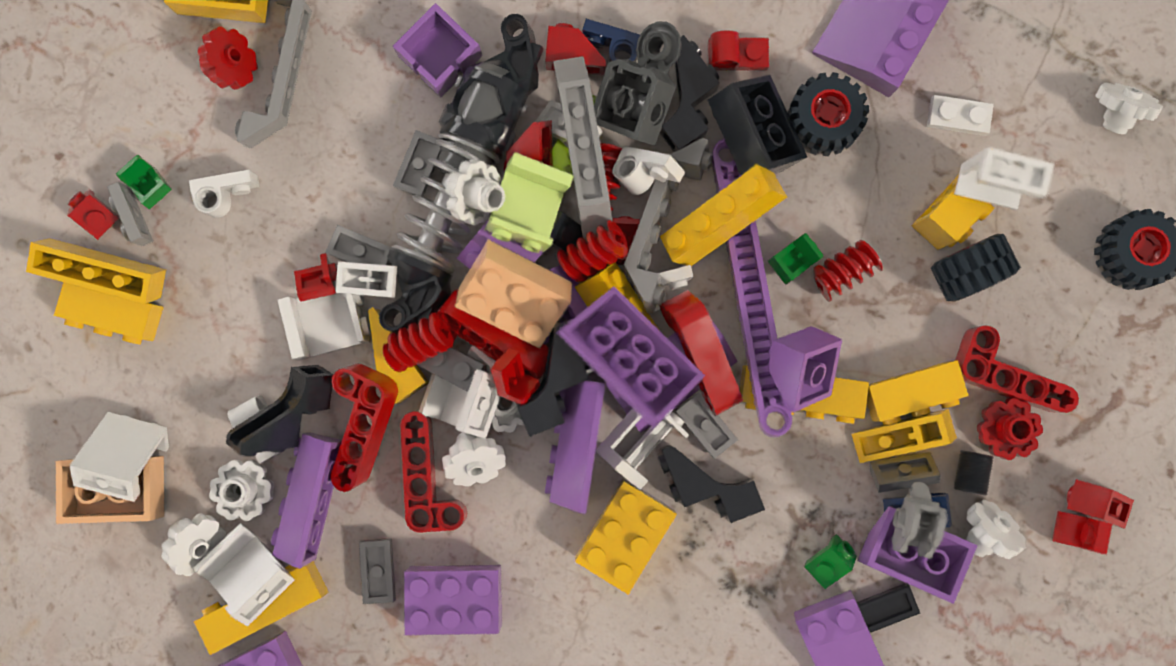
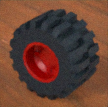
(828, 113)
(1138, 249)
(975, 268)

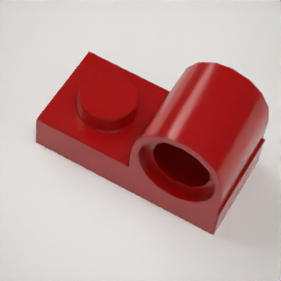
(733, 53)
(1082, 532)

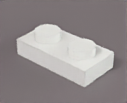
(960, 115)

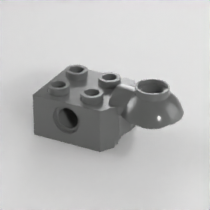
(638, 94)

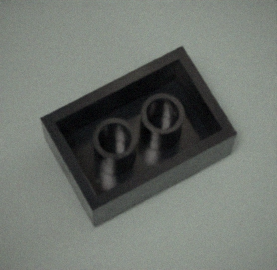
(757, 125)

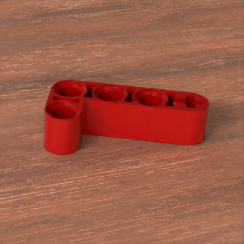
(491, 339)
(701, 345)
(1014, 377)
(351, 464)
(425, 471)

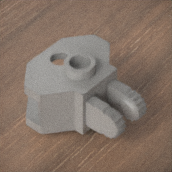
(919, 522)

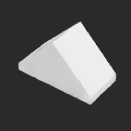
(366, 279)

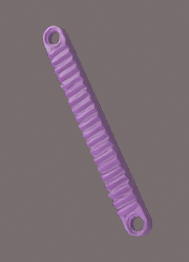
(753, 306)

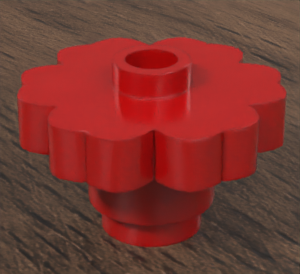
(226, 58)
(1009, 428)

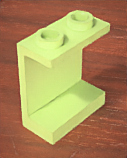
(530, 203)

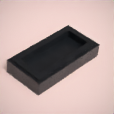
(888, 607)

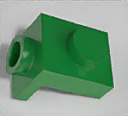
(144, 181)
(795, 258)
(832, 562)

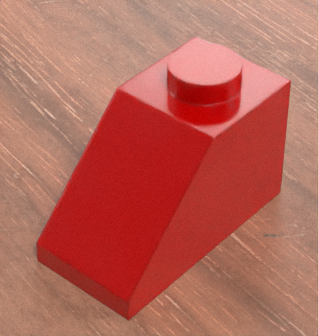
(570, 42)
(534, 143)
(1099, 503)

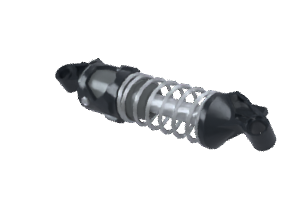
(477, 127)

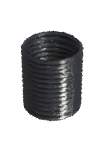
(973, 472)

